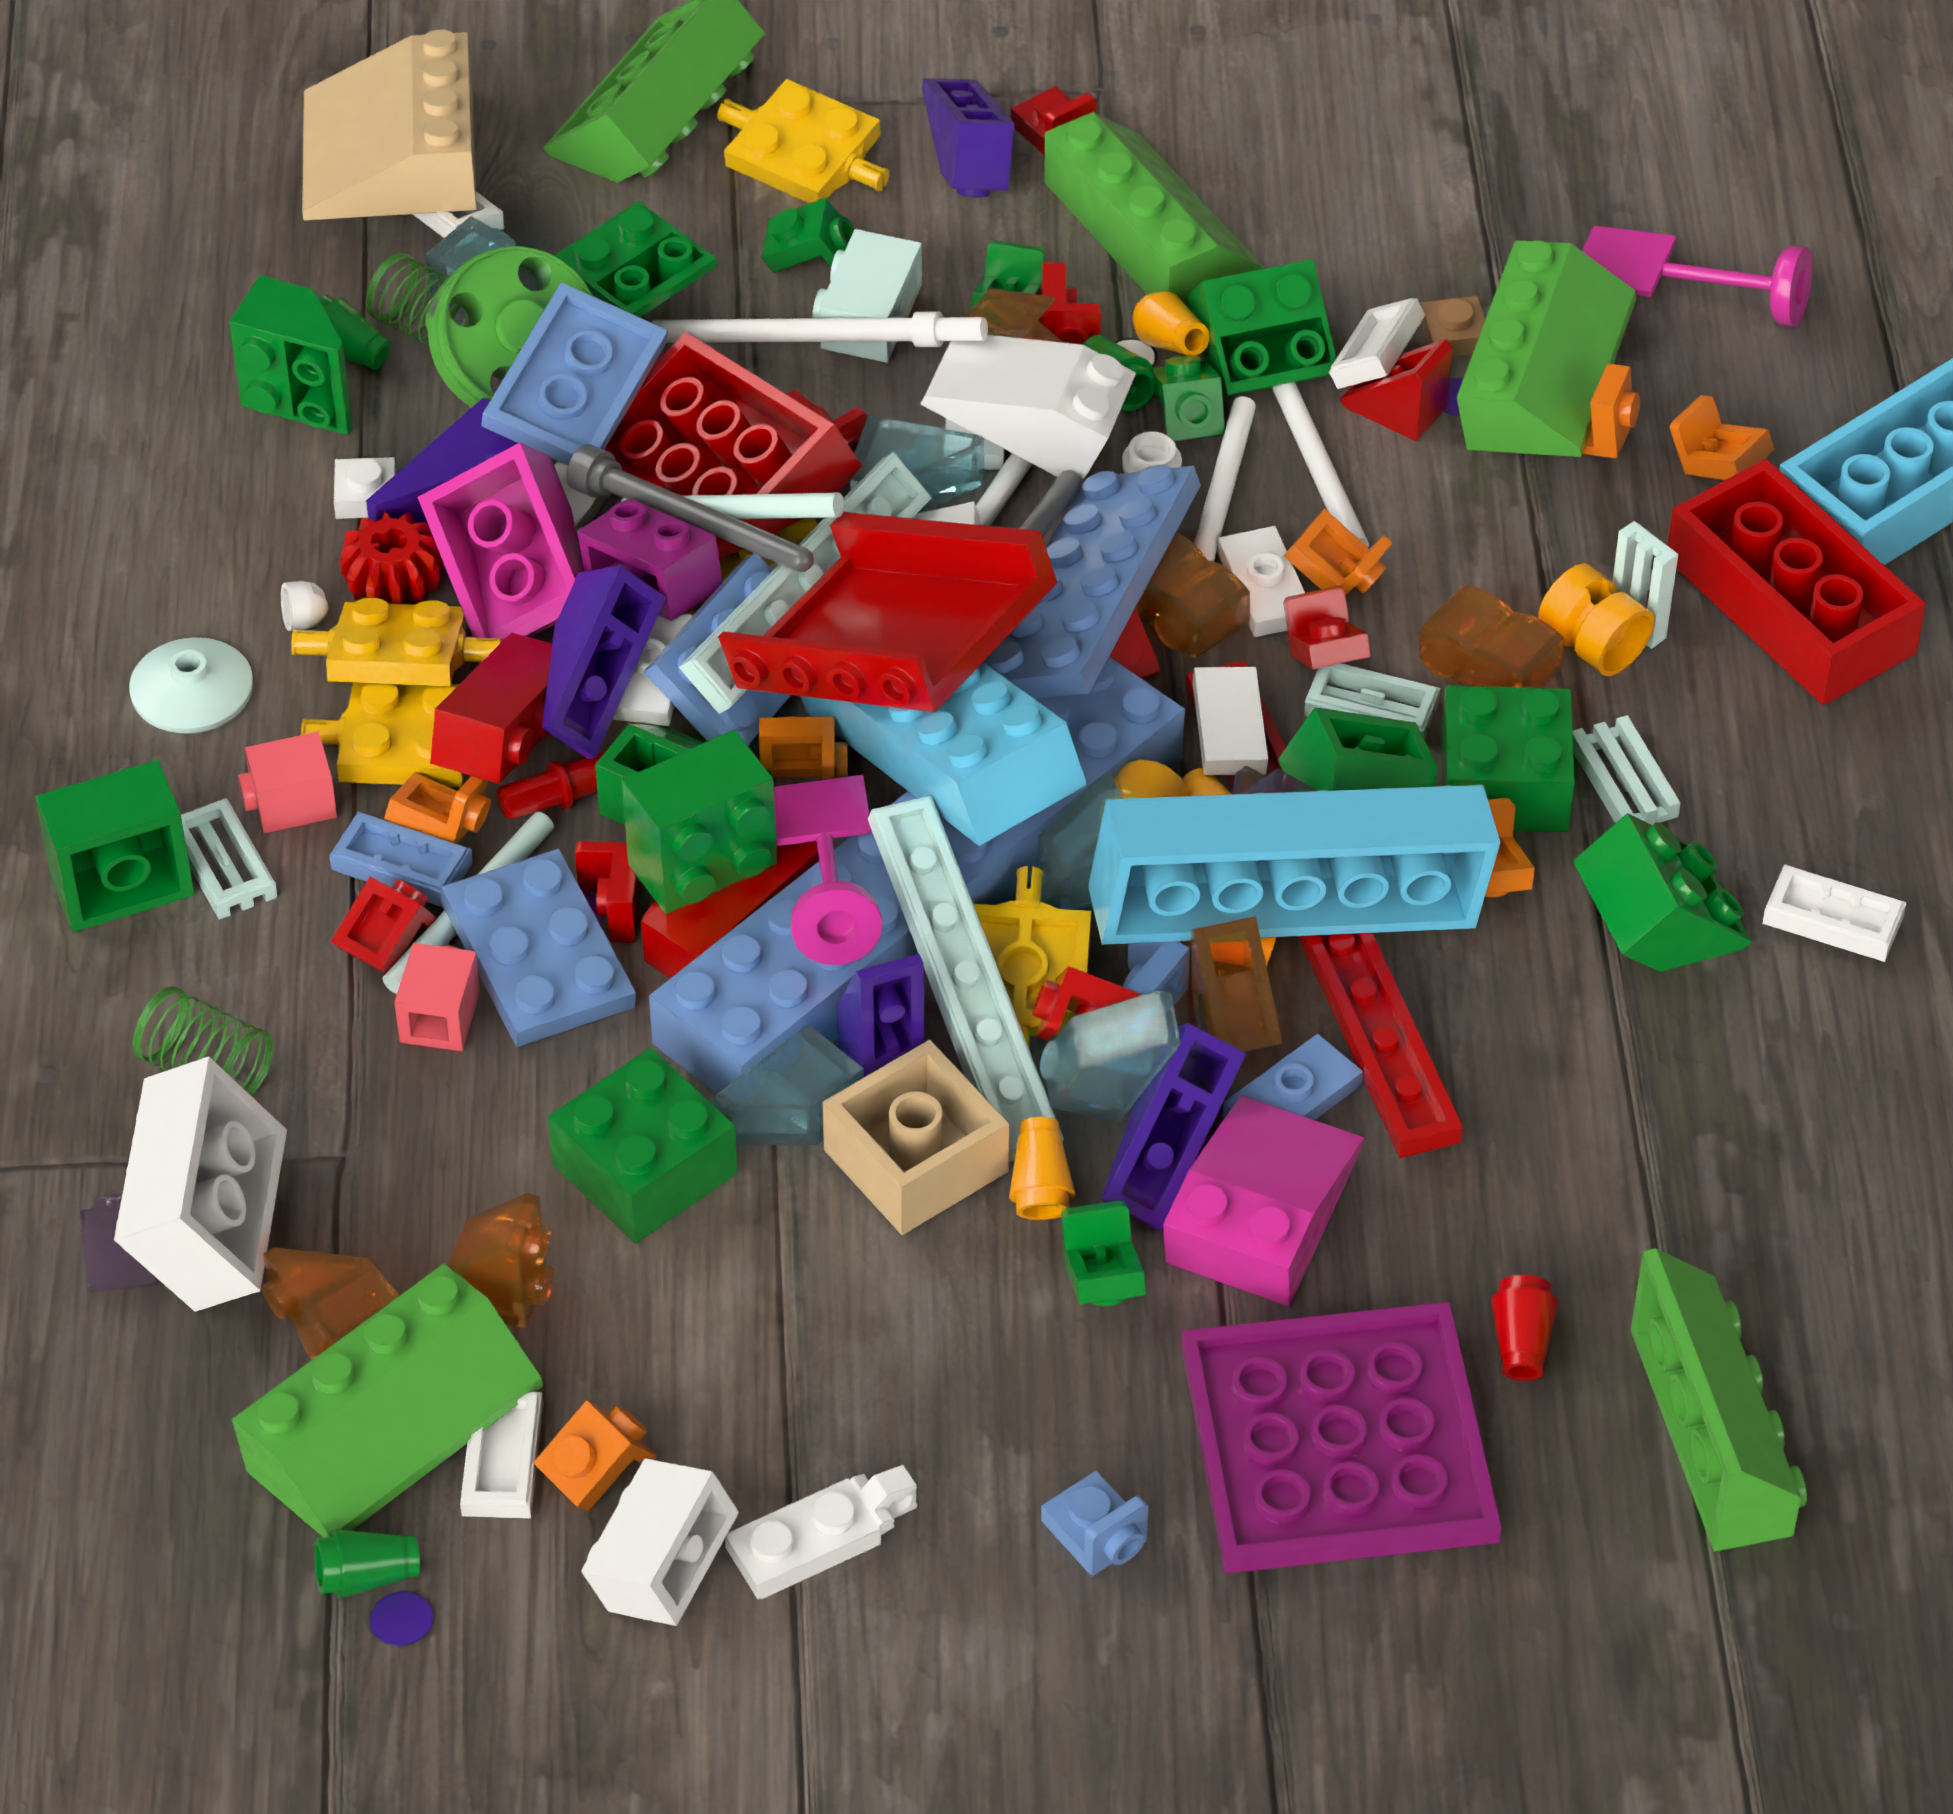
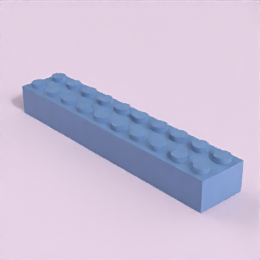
(762, 990)

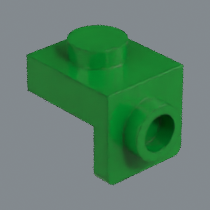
(805, 234)
(1011, 269)
(1190, 398)
(1101, 1254)

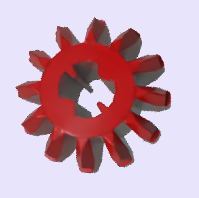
(391, 560)

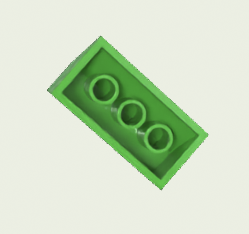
(658, 90)
(1139, 208)
(1543, 352)
(385, 1403)
(1714, 1405)

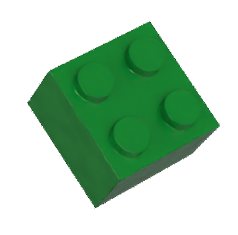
(1515, 747)
(700, 821)
(115, 845)
(643, 1145)

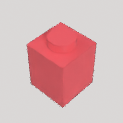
(288, 783)
(437, 996)

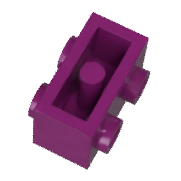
(658, 550)

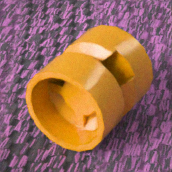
(1597, 619)

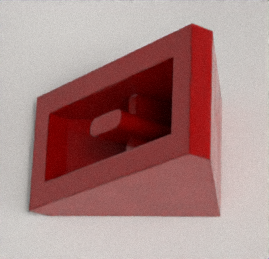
(1410, 394)

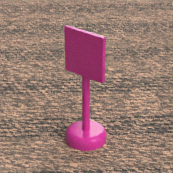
(1643, 258)
(835, 918)

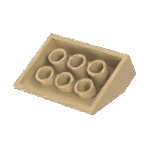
(392, 133)

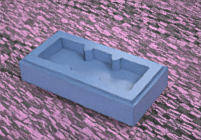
(397, 852)
(1304, 1081)

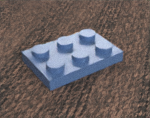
(574, 375)
(683, 694)
(538, 947)

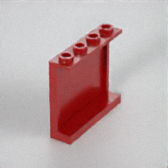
(898, 613)

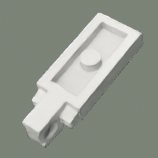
(820, 1530)

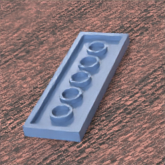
(1101, 567)

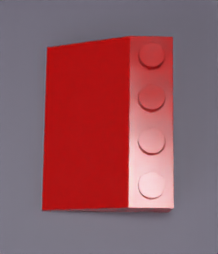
(726, 432)

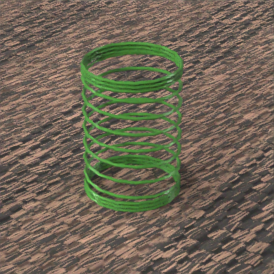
(406, 296)
(176, 1028)

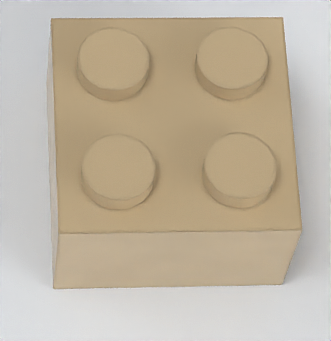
(916, 1137)

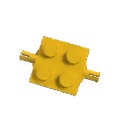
(803, 143)
(395, 643)
(386, 734)
(1034, 944)

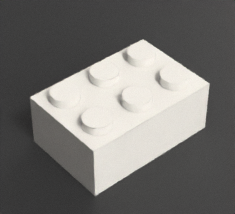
(201, 1184)

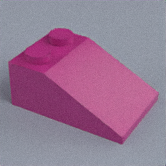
(506, 542)
(1259, 1199)

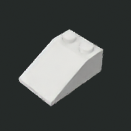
(1032, 398)

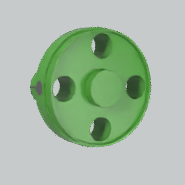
(498, 314)

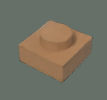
(1455, 320)

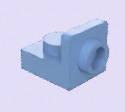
(1158, 967)
(1097, 1523)

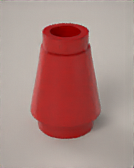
(1524, 1324)

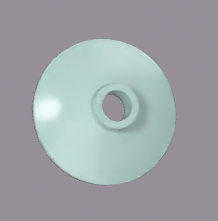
(191, 685)

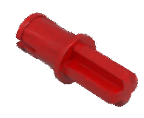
(553, 787)

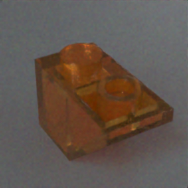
(506, 1257)
(323, 1293)

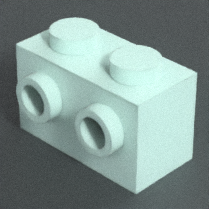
(871, 280)

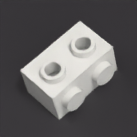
(660, 1541)

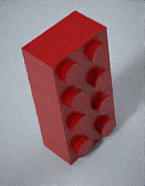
(1795, 581)

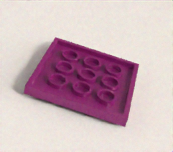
(1339, 1437)

